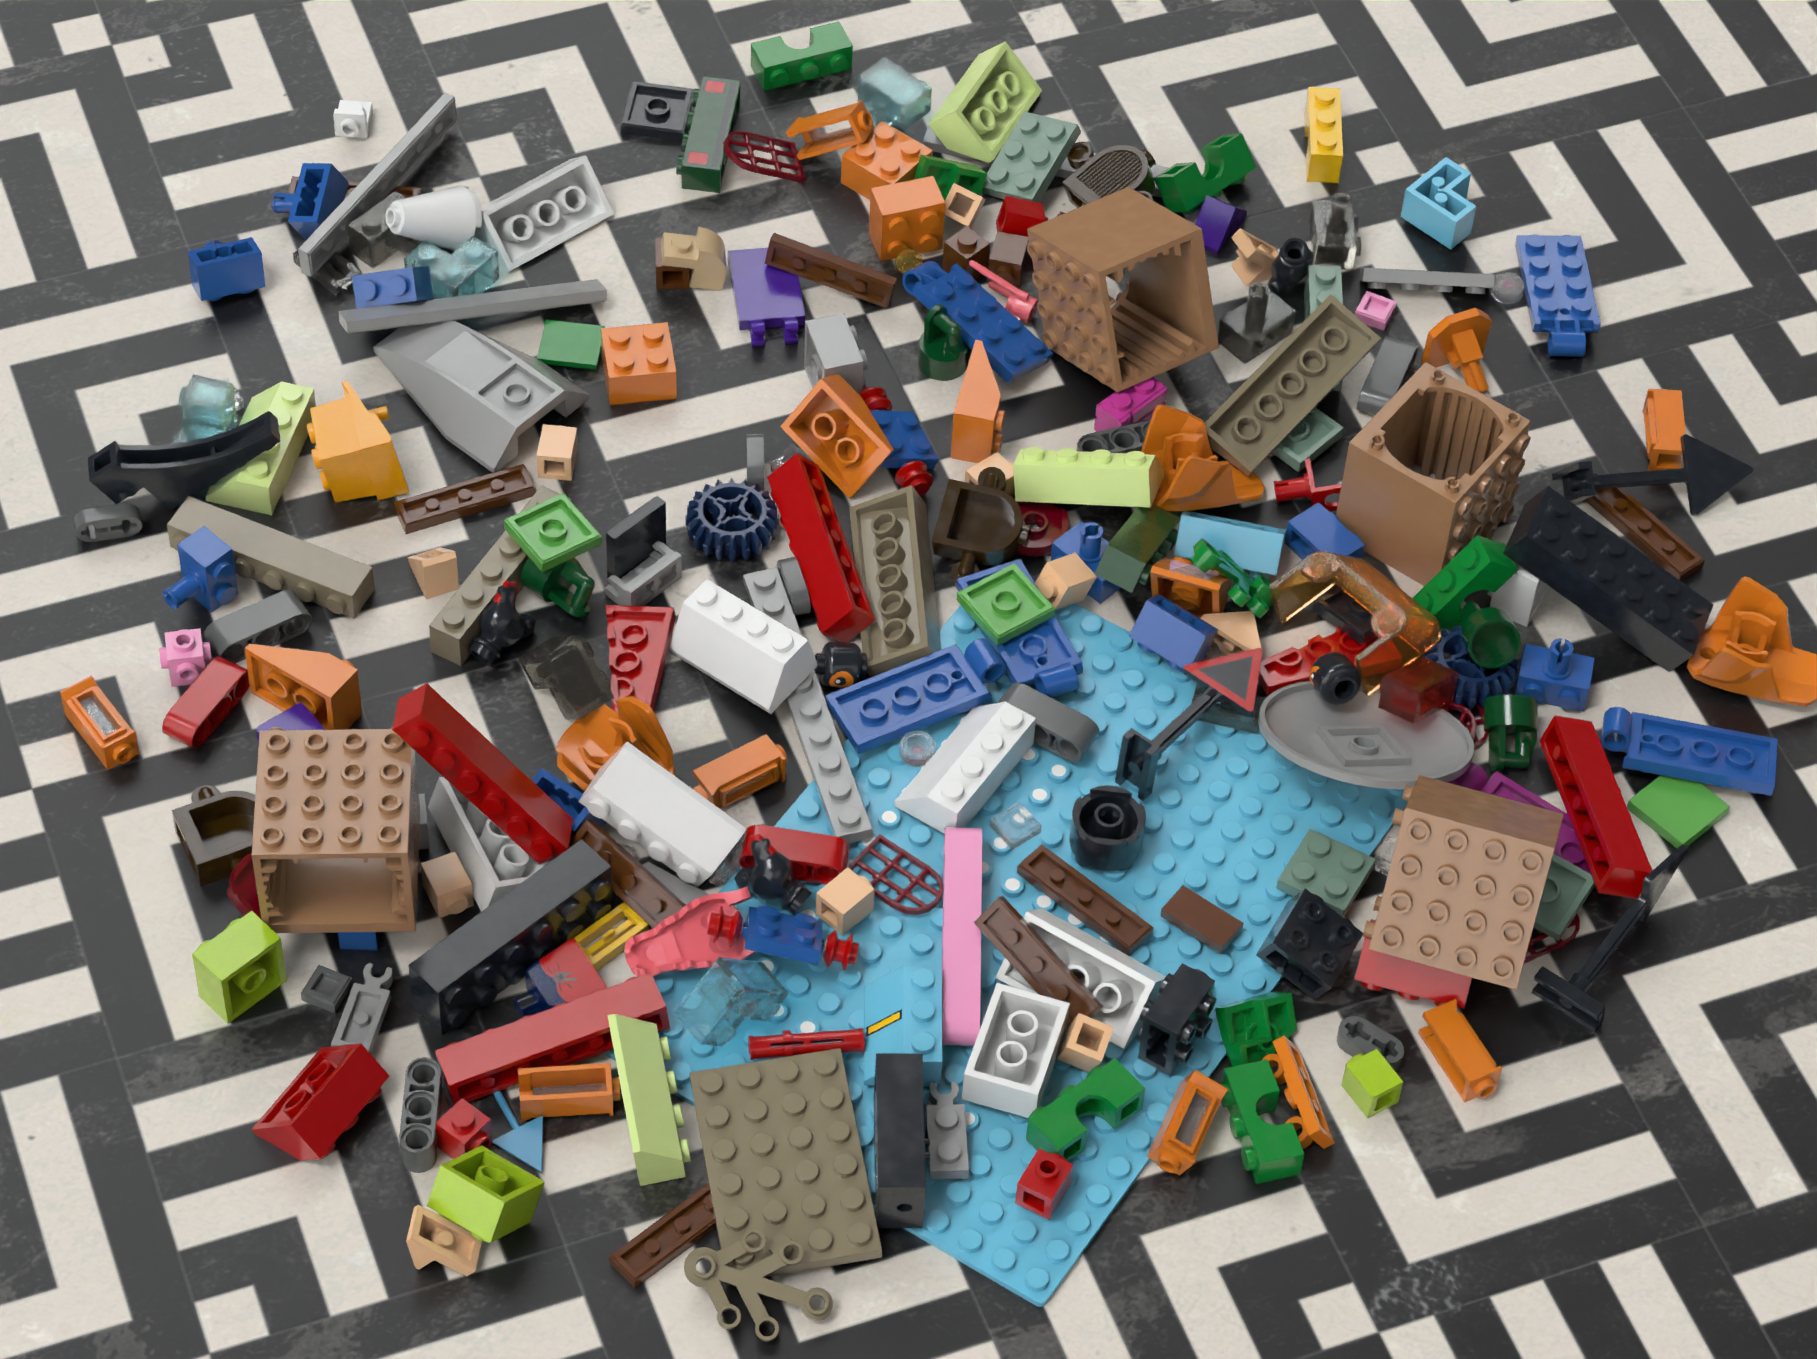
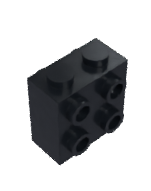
(1310, 944)
(1176, 1019)

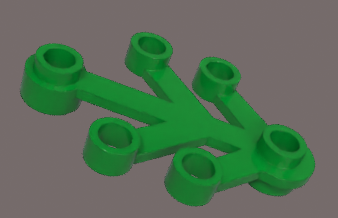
(1247, 591)

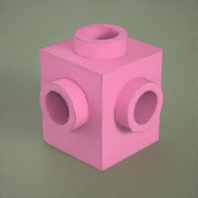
(184, 656)

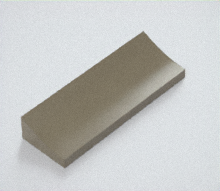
(1289, 385)
(898, 579)

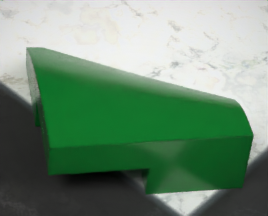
(949, 172)
(1253, 1025)

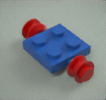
(910, 444)
(783, 936)

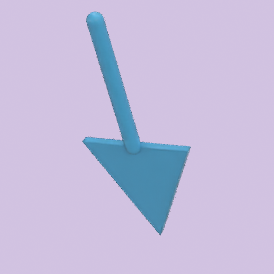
(523, 1141)

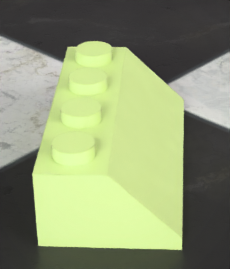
(985, 104)
(1086, 477)
(263, 478)
(647, 1100)

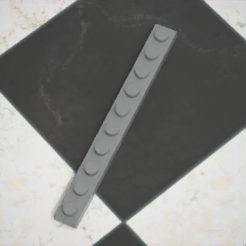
(814, 723)

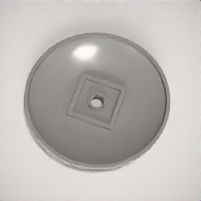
(1362, 741)

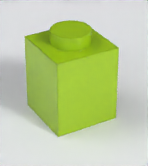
(1371, 1082)

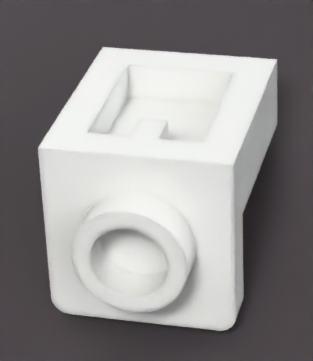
(352, 118)

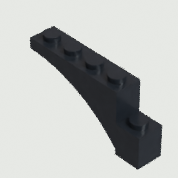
(182, 468)

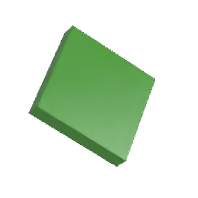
(552, 532)
(1005, 604)
(1678, 809)

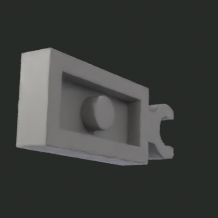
(365, 1010)
(947, 1135)

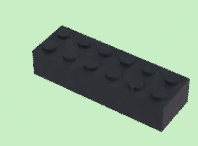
(1608, 579)
(510, 936)

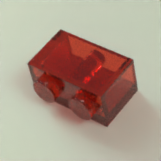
(1417, 690)

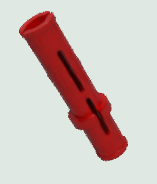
(760, 1046)

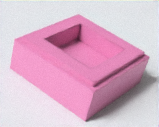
(1375, 310)

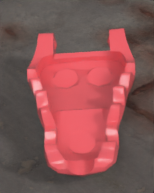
(683, 940)

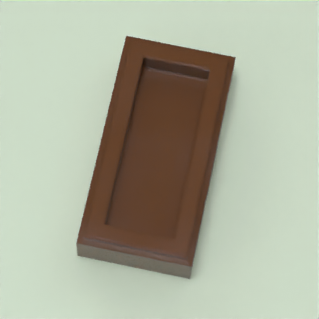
(1202, 919)

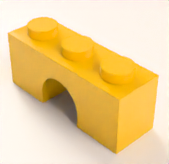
(1324, 134)

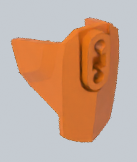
(1191, 471)
(1753, 650)
(603, 732)

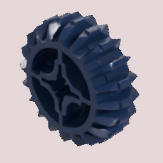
(733, 528)
(1473, 680)

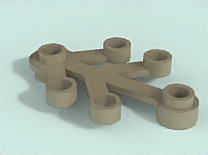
(751, 1282)

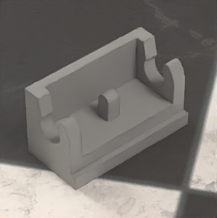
(646, 579)

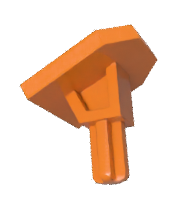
(1460, 341)

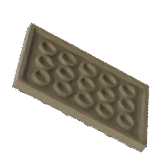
(786, 1160)

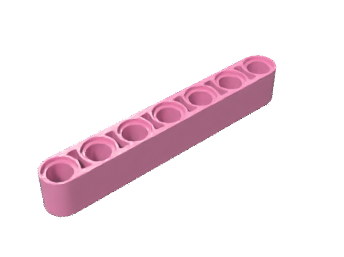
(961, 936)

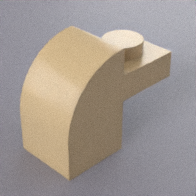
(700, 253)

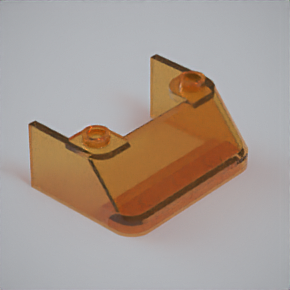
(1397, 619)

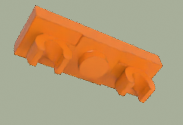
(1300, 1094)

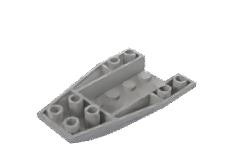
(476, 387)

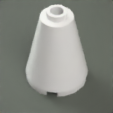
(440, 217)

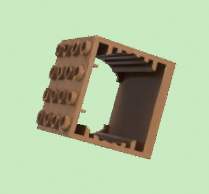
(1159, 317)
(1447, 431)
(336, 831)
(1464, 881)

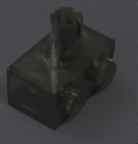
(1334, 231)
(372, 238)
(1256, 324)

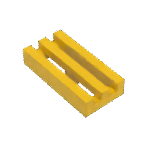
(614, 940)

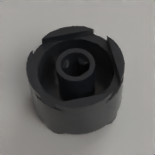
(1107, 829)

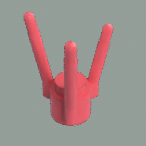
(1019, 301)

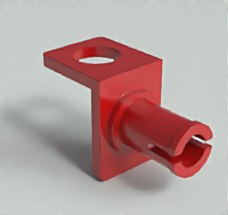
(1305, 487)

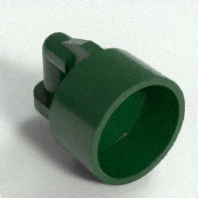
(941, 348)
(554, 585)
(1489, 635)
(1510, 716)

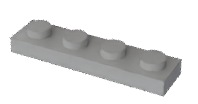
(1440, 280)

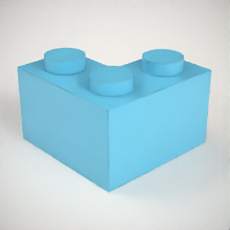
(1440, 205)

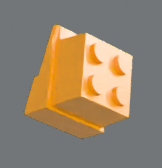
(355, 450)

